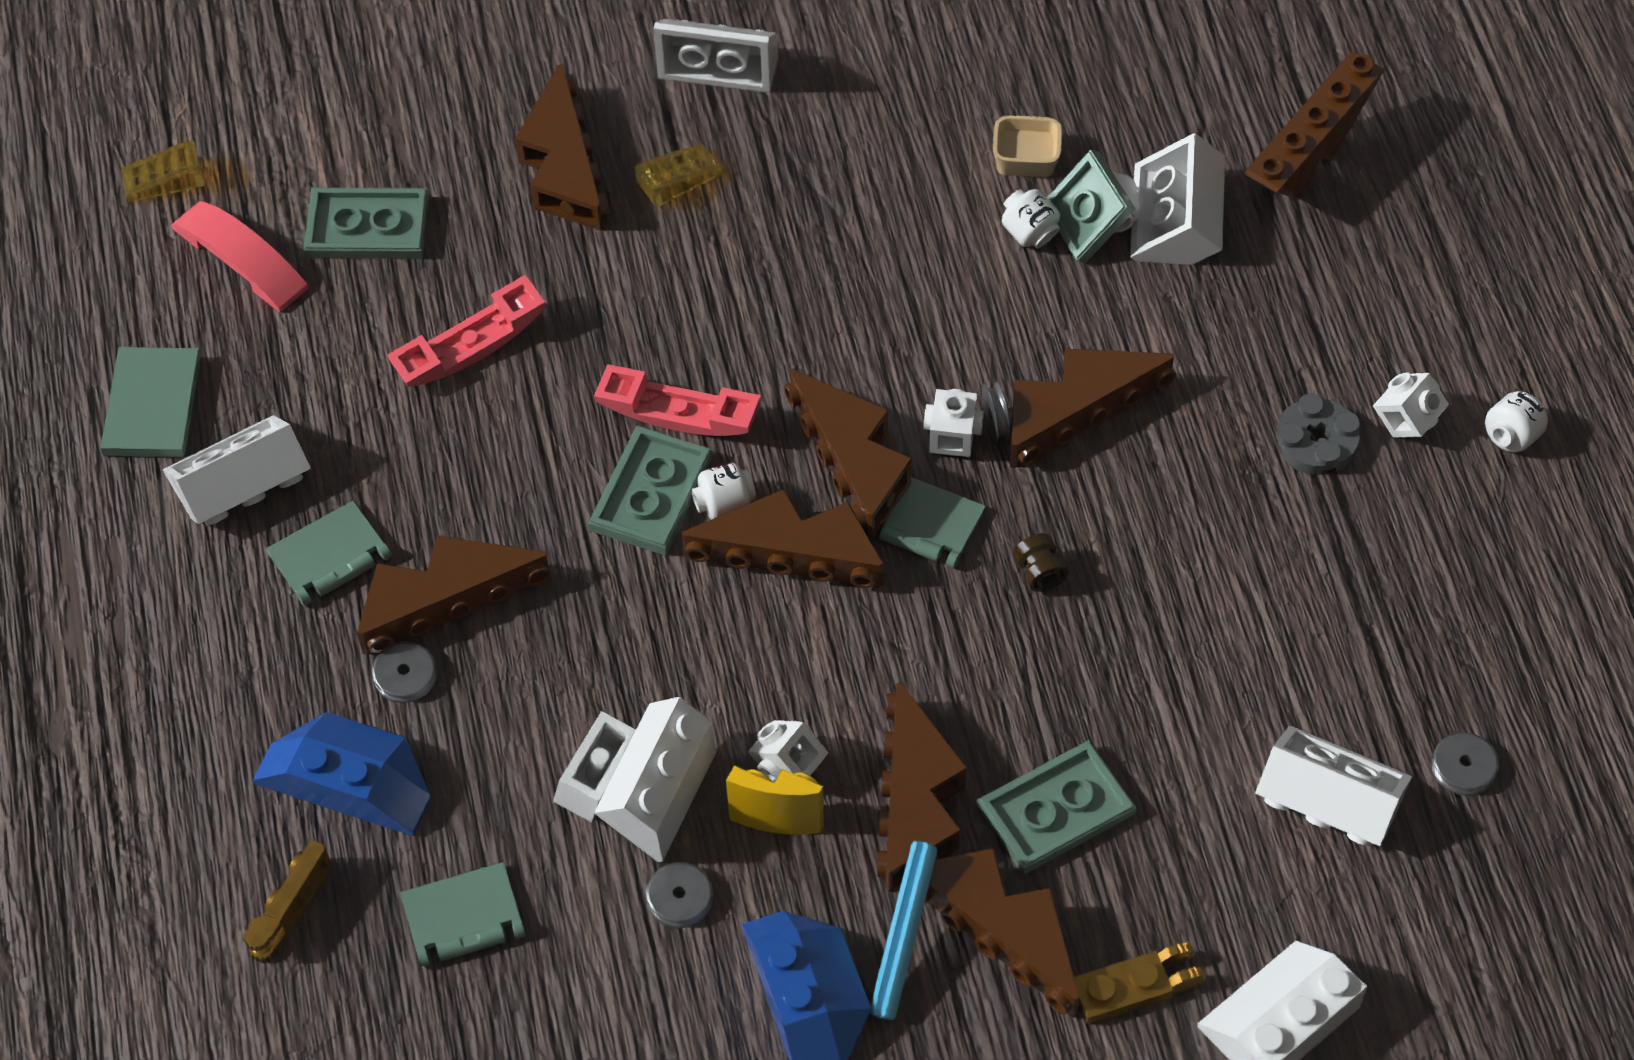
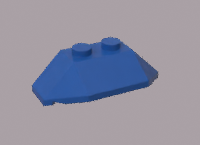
(349, 771)
(809, 985)

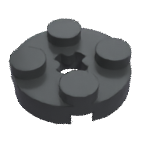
(1322, 415)

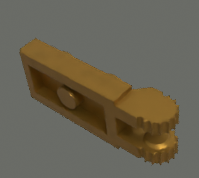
(289, 902)
(1135, 983)

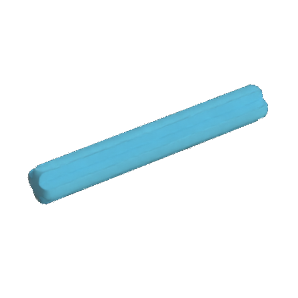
(903, 930)

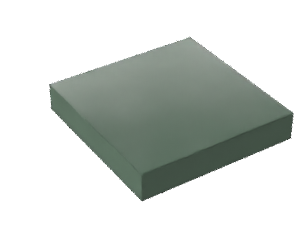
(1090, 206)

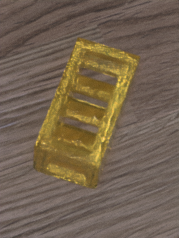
(180, 159)
(672, 186)

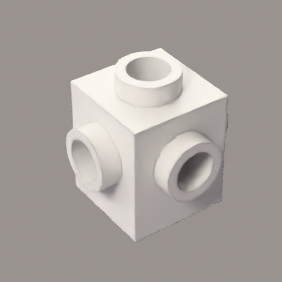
(1411, 404)
(953, 422)
(787, 747)

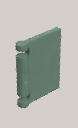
(931, 521)
(328, 552)
(462, 913)

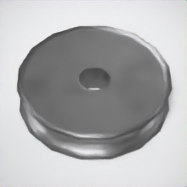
(996, 412)
(402, 657)
(1460, 778)
(679, 911)

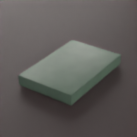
(366, 223)
(151, 402)
(650, 490)
(1056, 807)

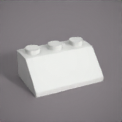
(715, 54)
(1180, 203)
(238, 470)
(659, 775)
(1332, 786)
(1285, 1006)

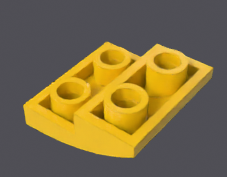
(784, 807)

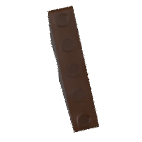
(1317, 127)
(559, 150)
(1090, 390)
(850, 442)
(775, 539)
(457, 580)
(920, 779)
(1014, 928)

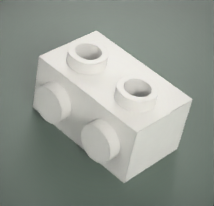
(593, 766)

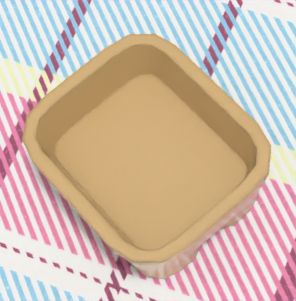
(1027, 145)

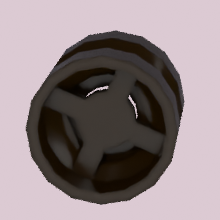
(1041, 564)

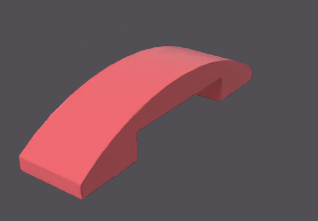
(244, 252)
(471, 339)
(674, 407)

